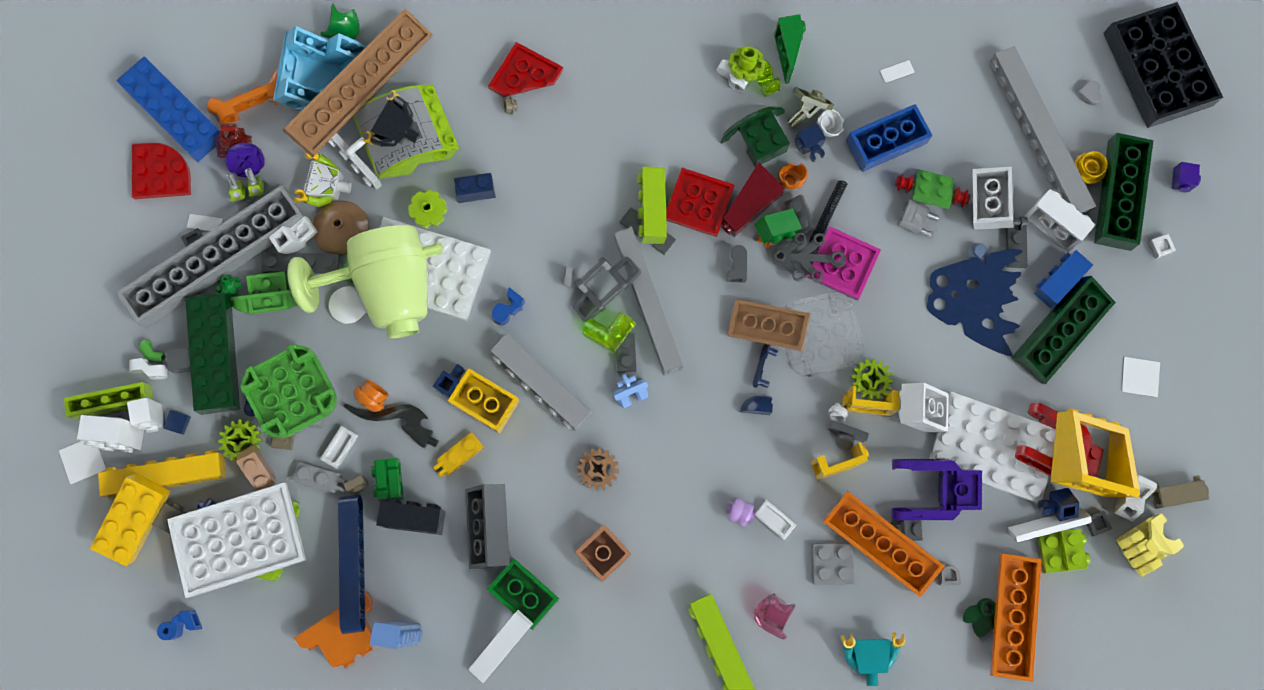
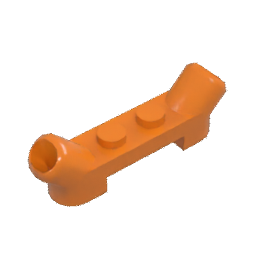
(228, 110)

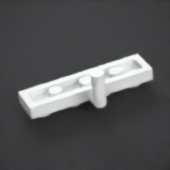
(357, 165)

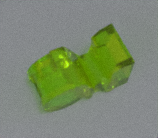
(767, 82)

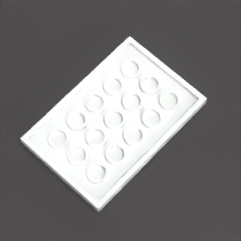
(453, 274)
(987, 441)
(236, 540)

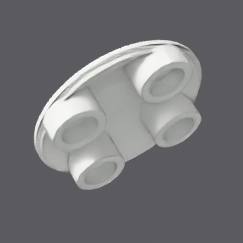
(346, 305)

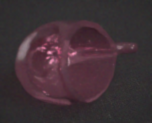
(773, 615)

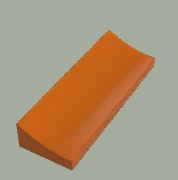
(883, 543)
(1016, 617)

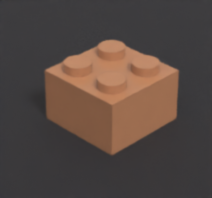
(603, 553)

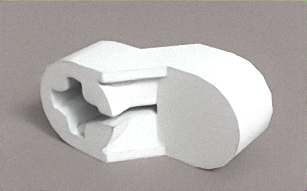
(736, 84)
(152, 371)

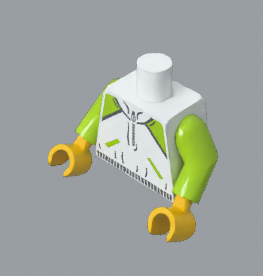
(322, 183)

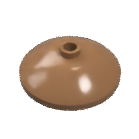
(334, 238)

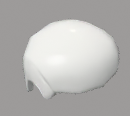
(830, 123)

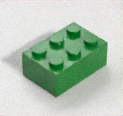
(523, 592)

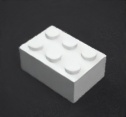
(993, 198)
(1059, 220)
(924, 407)
(109, 434)

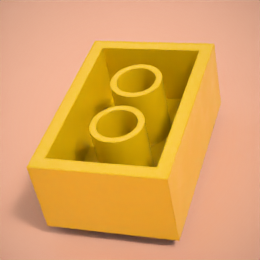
(484, 401)

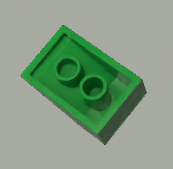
(788, 39)

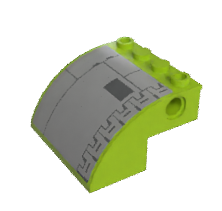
(435, 138)

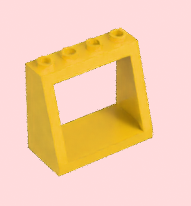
(1070, 464)

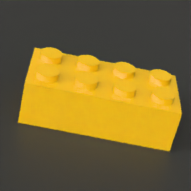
(130, 519)

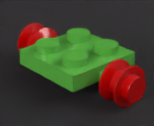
(933, 189)

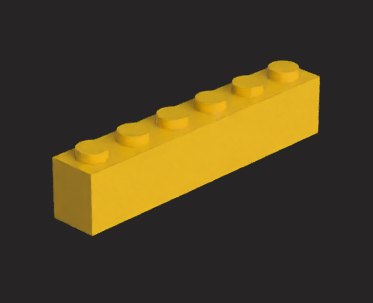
(167, 474)

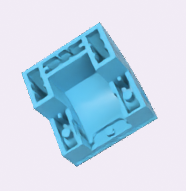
(310, 65)

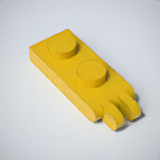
(458, 455)

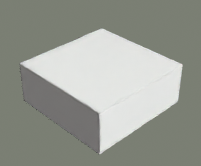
(1162, 246)

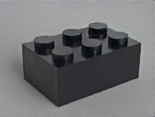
(411, 516)

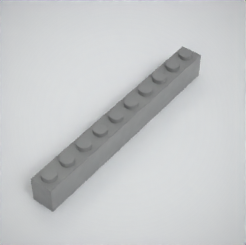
(1040, 129)

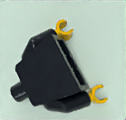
(393, 124)

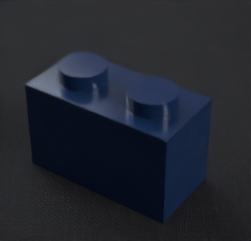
(474, 187)

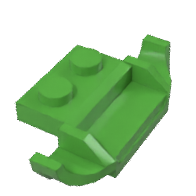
(266, 294)

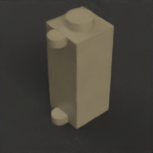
(1180, 493)

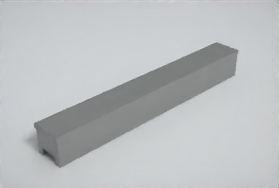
(649, 303)

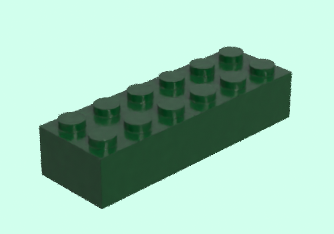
(1124, 192)
(212, 353)

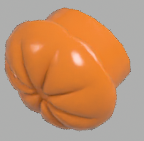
(371, 396)

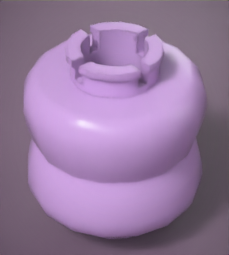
(741, 512)

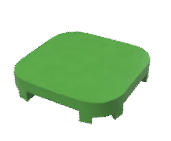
(289, 392)

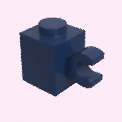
(811, 140)
(448, 382)
(1061, 503)

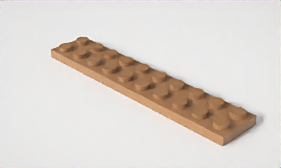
(357, 83)

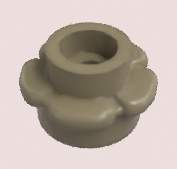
(510, 105)

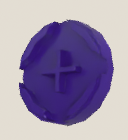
(244, 156)

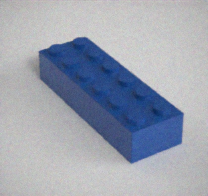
(170, 108)

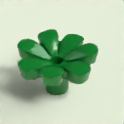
(228, 285)

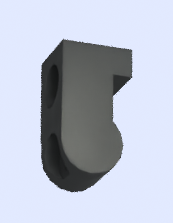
(738, 257)

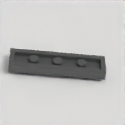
(319, 262)

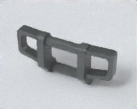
(588, 293)

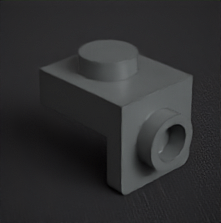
(910, 528)

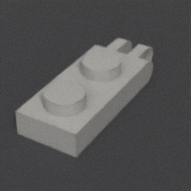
(318, 478)

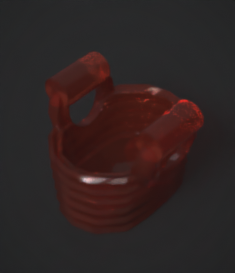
(224, 144)

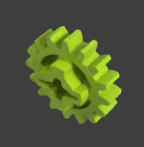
(879, 379)
(239, 433)

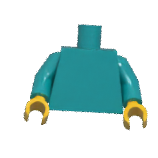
(871, 655)

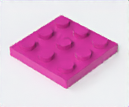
(859, 262)

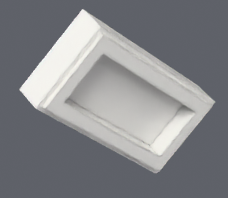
(339, 447)
(775, 520)

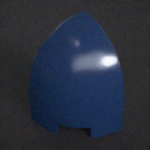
(757, 405)

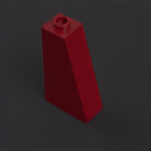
(754, 198)

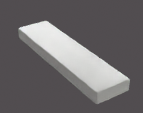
(1046, 526)
(500, 646)

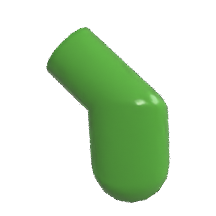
(148, 353)

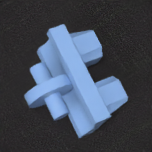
(638, 388)

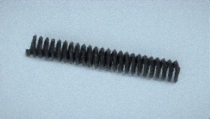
(828, 214)

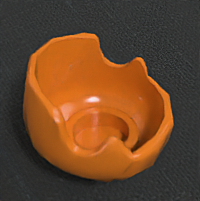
(793, 176)

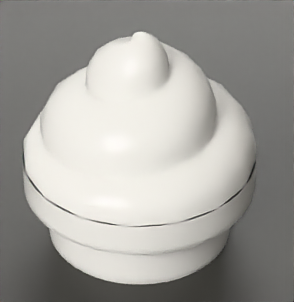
(838, 413)

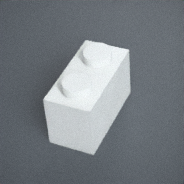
(146, 414)

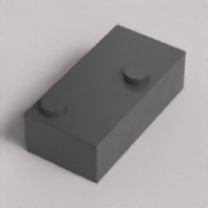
(487, 526)

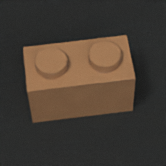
(255, 468)

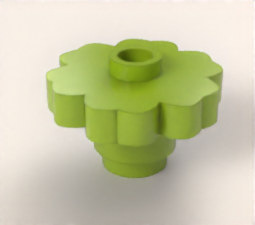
(746, 63)
(427, 209)

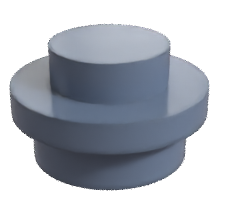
(978, 250)

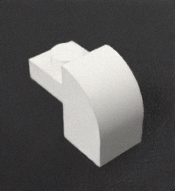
(293, 239)
(1133, 507)

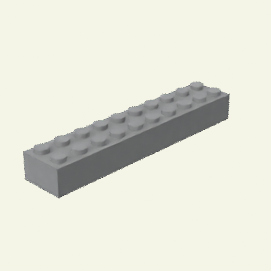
(209, 258)

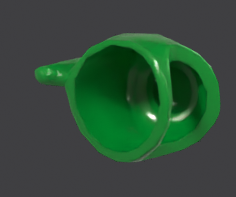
(342, 23)

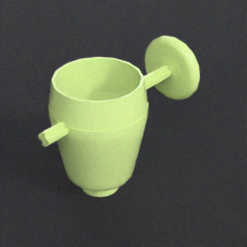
(387, 272)

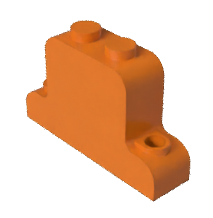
(338, 647)

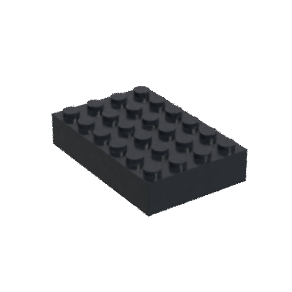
(1162, 64)

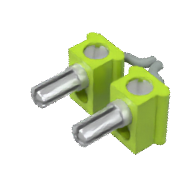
(237, 190)

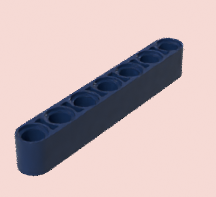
(351, 564)

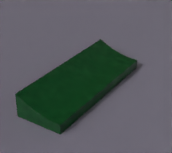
(1064, 329)

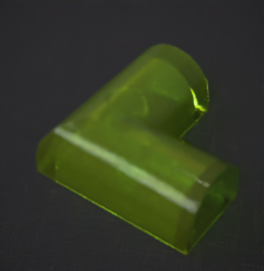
(610, 336)

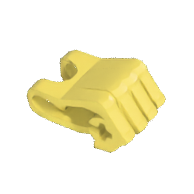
(1147, 545)

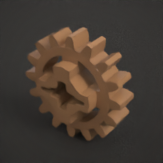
(604, 463)

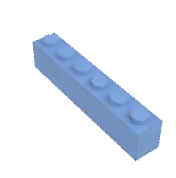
(395, 634)

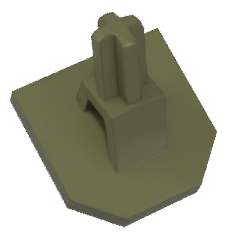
(809, 105)

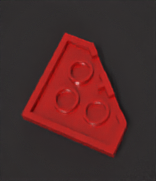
(523, 72)

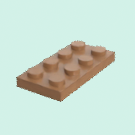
(769, 325)

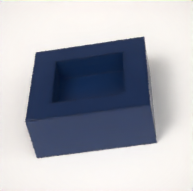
(176, 422)

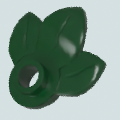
(980, 620)

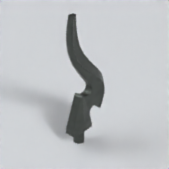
(411, 413)

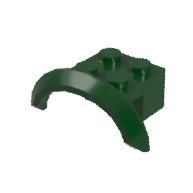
(761, 134)

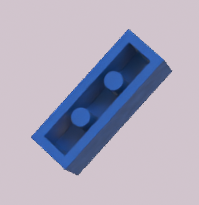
(1062, 278)

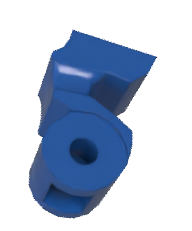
(502, 312)
(174, 629)

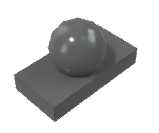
(846, 435)

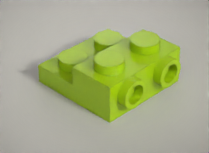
(1063, 551)

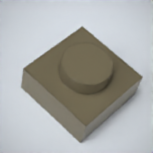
(286, 443)
(356, 485)

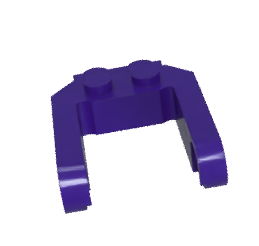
(956, 492)

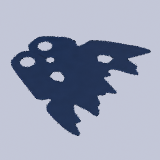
(980, 302)

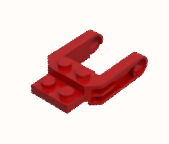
(1043, 462)

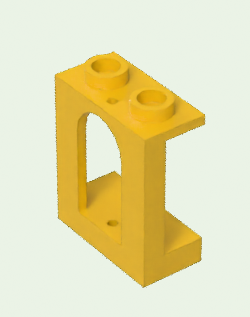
(887, 408)
(822, 469)

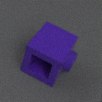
(1186, 176)

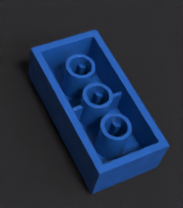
(872, 143)

